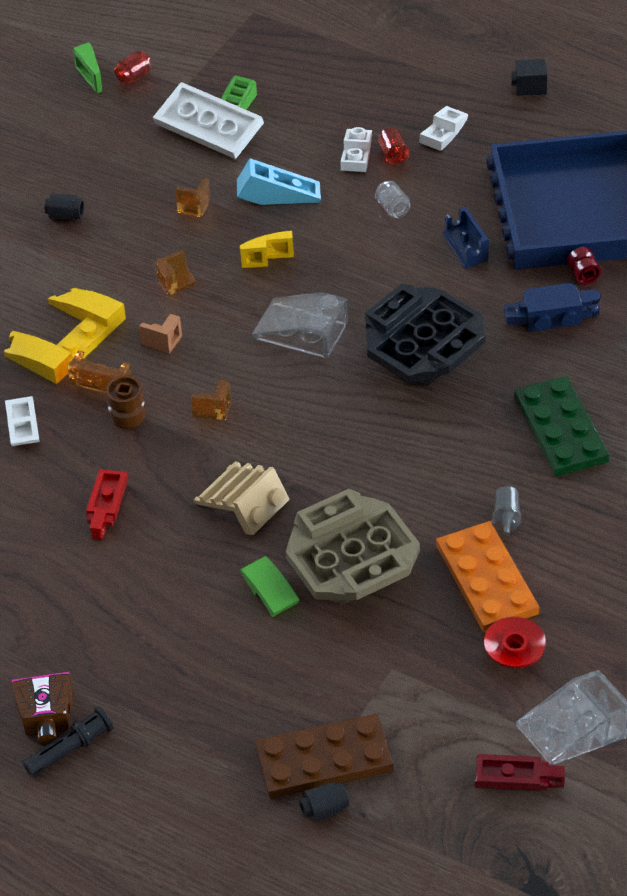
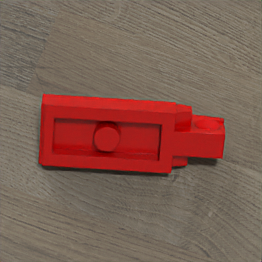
(105, 501)

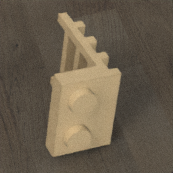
(248, 492)

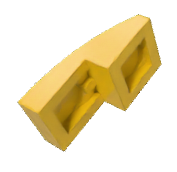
(271, 246)

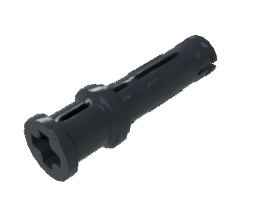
(79, 735)

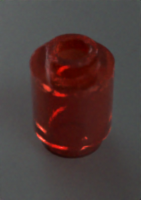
(133, 67)
(393, 145)

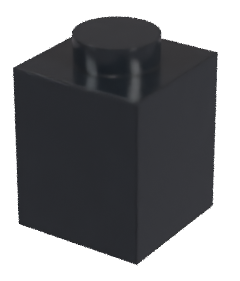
(530, 77)

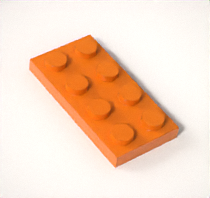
(486, 575)

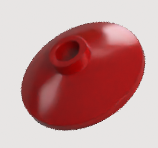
(517, 633)

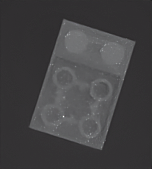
(577, 718)

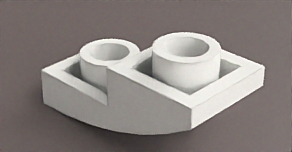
(356, 150)

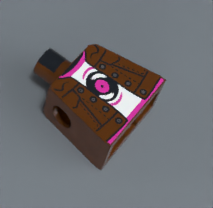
(44, 704)

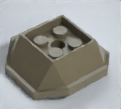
(350, 547)

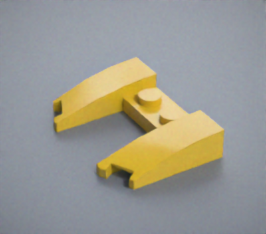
(99, 318)

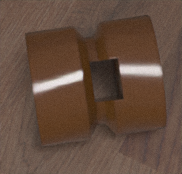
(125, 402)

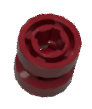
(584, 265)

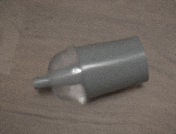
(506, 510)

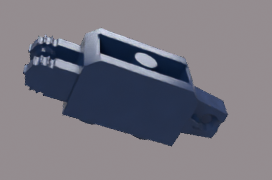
(553, 307)

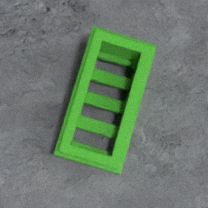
(87, 66)
(240, 92)

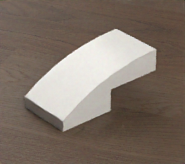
(444, 128)
(22, 421)

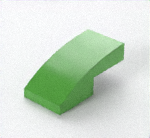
(270, 585)

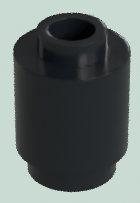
(64, 207)
(324, 801)

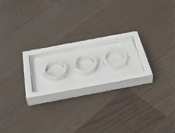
(208, 120)

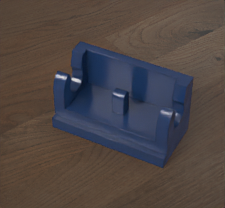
(466, 239)

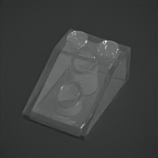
(304, 322)

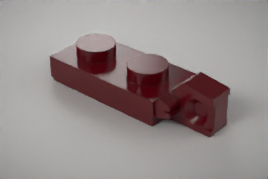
(517, 773)

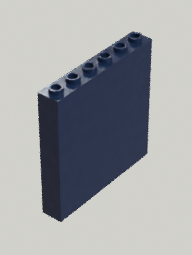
(561, 197)

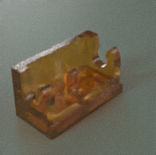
(94, 375)

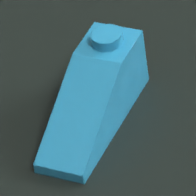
(273, 185)

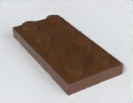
(323, 755)

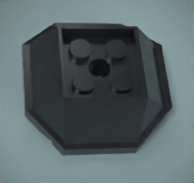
(422, 333)

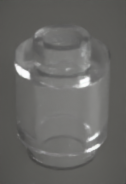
(392, 199)

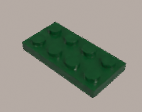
(561, 426)

